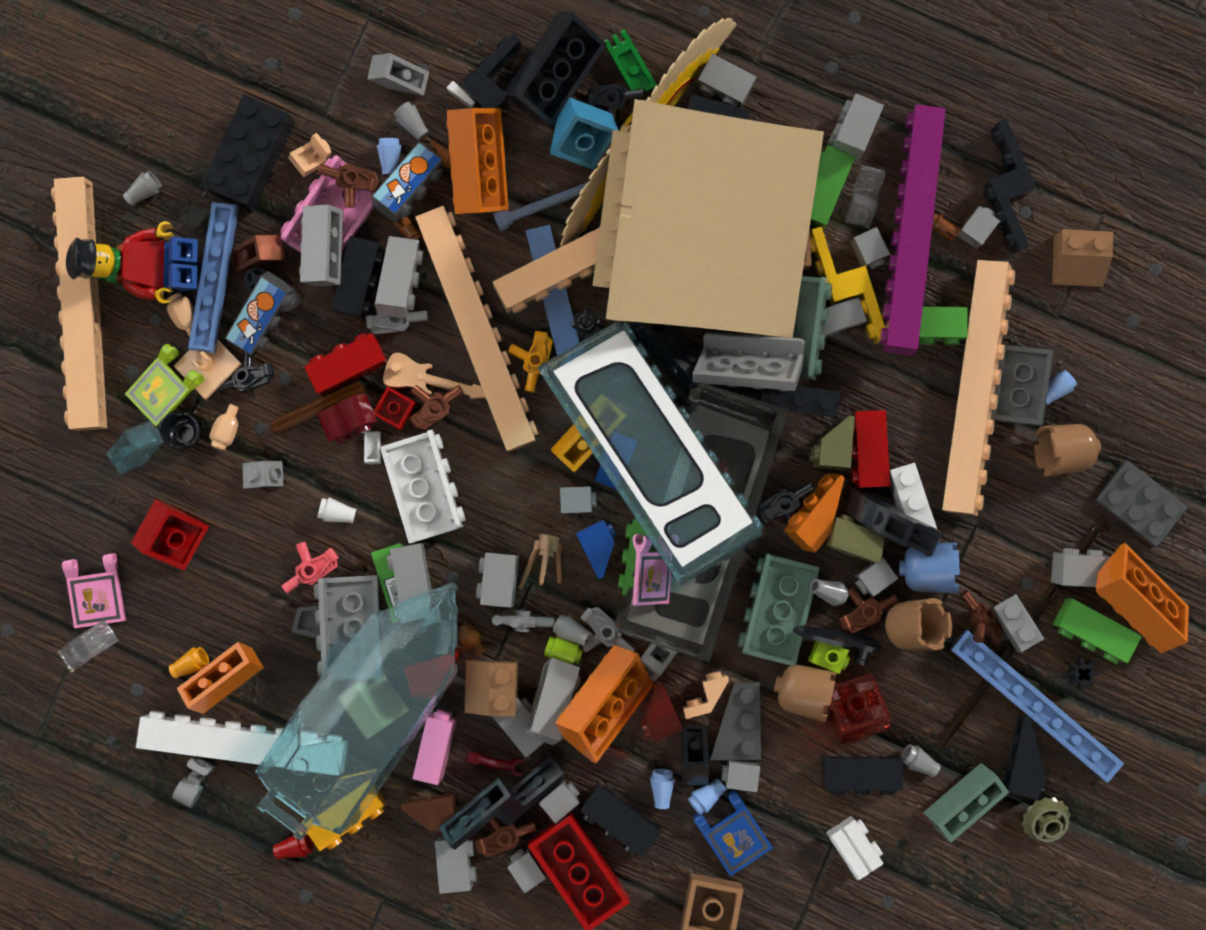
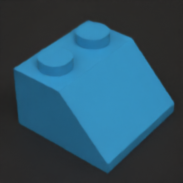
(582, 133)

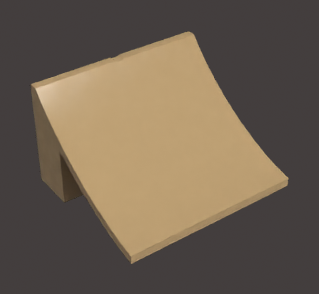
(706, 220)

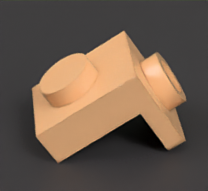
(310, 156)

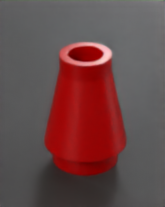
(293, 847)

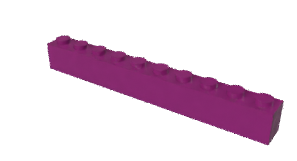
(913, 231)

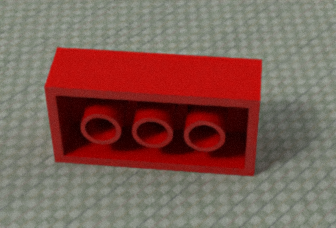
(579, 871)

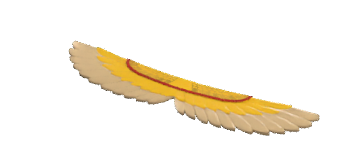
(670, 89)

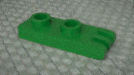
(630, 63)

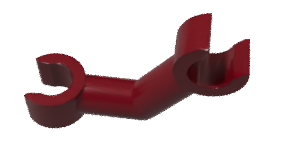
(481, 759)

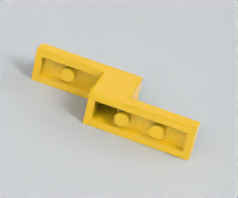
(847, 284)

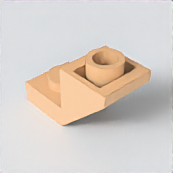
(713, 688)

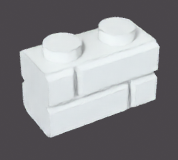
(855, 847)

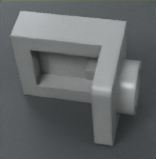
(262, 474)

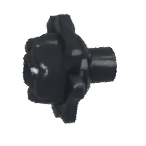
(586, 323)

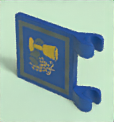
(735, 838)

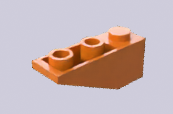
(816, 517)

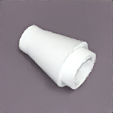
(334, 511)

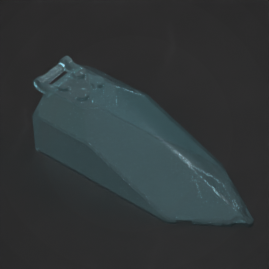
(362, 714)

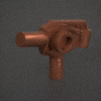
(351, 179)
(434, 406)
(866, 611)
(983, 620)
(502, 838)

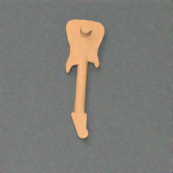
(404, 373)

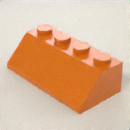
(477, 160)
(1143, 599)
(605, 703)

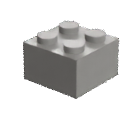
(856, 126)
(498, 580)

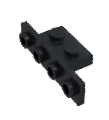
(671, 352)

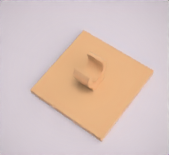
(214, 367)

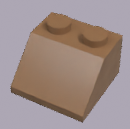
(1081, 257)
(491, 688)

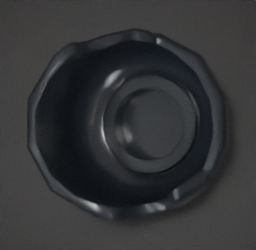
(179, 430)

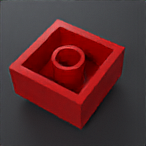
(394, 408)

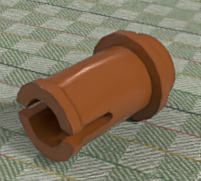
(442, 152)
(944, 227)
(409, 230)

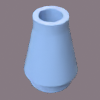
(389, 154)
(1060, 385)
(662, 787)
(706, 796)

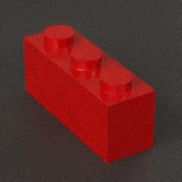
(345, 363)
(870, 450)

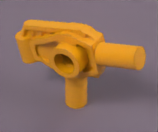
(537, 355)

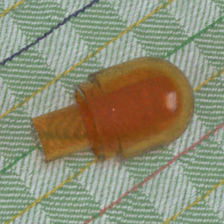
(470, 638)

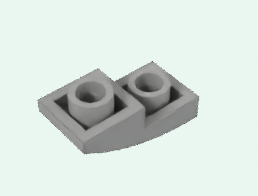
(843, 317)

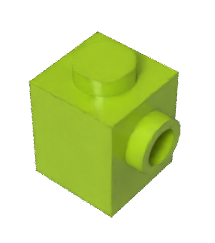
(829, 656)

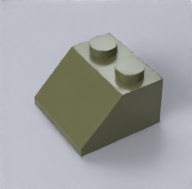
(834, 448)
(855, 540)

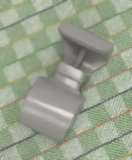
(189, 788)

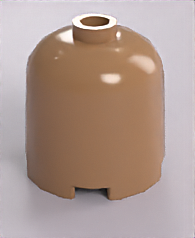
(1066, 449)
(918, 625)
(805, 691)

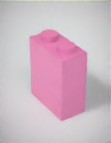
(435, 747)

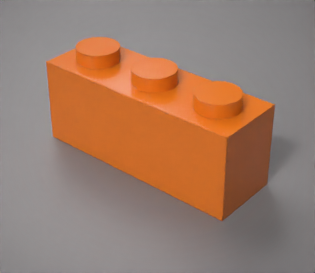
(220, 678)

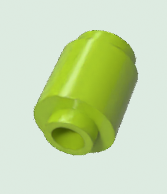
(563, 650)

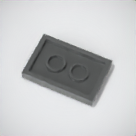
(1023, 385)
(1140, 503)

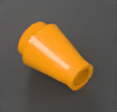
(189, 663)

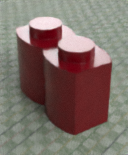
(347, 418)

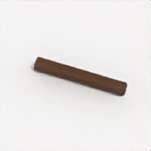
(312, 409)

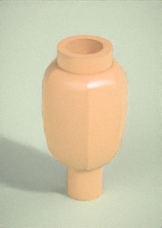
(181, 312)
(224, 429)

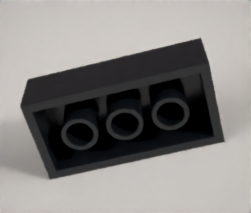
(555, 68)
(248, 152)

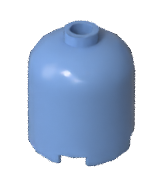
(931, 573)

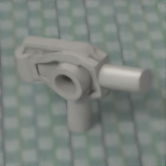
(385, 324)
(523, 621)
(605, 630)

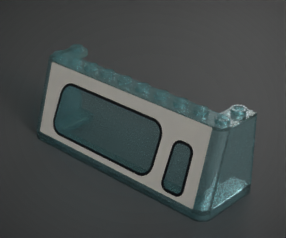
(651, 452)

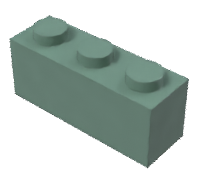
(966, 802)

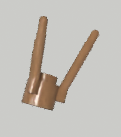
(547, 547)

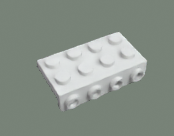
(422, 486)

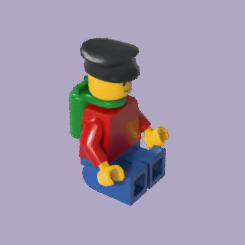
(140, 263)

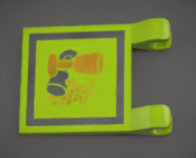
(160, 389)

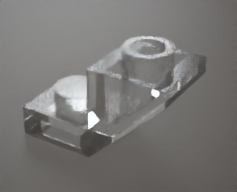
(865, 196)
(88, 645)

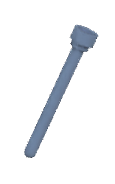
(505, 218)

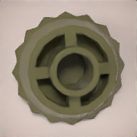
(1046, 820)

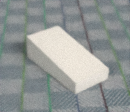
(458, 93)
(372, 446)

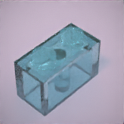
(135, 447)

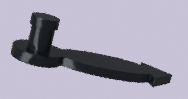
(864, 643)

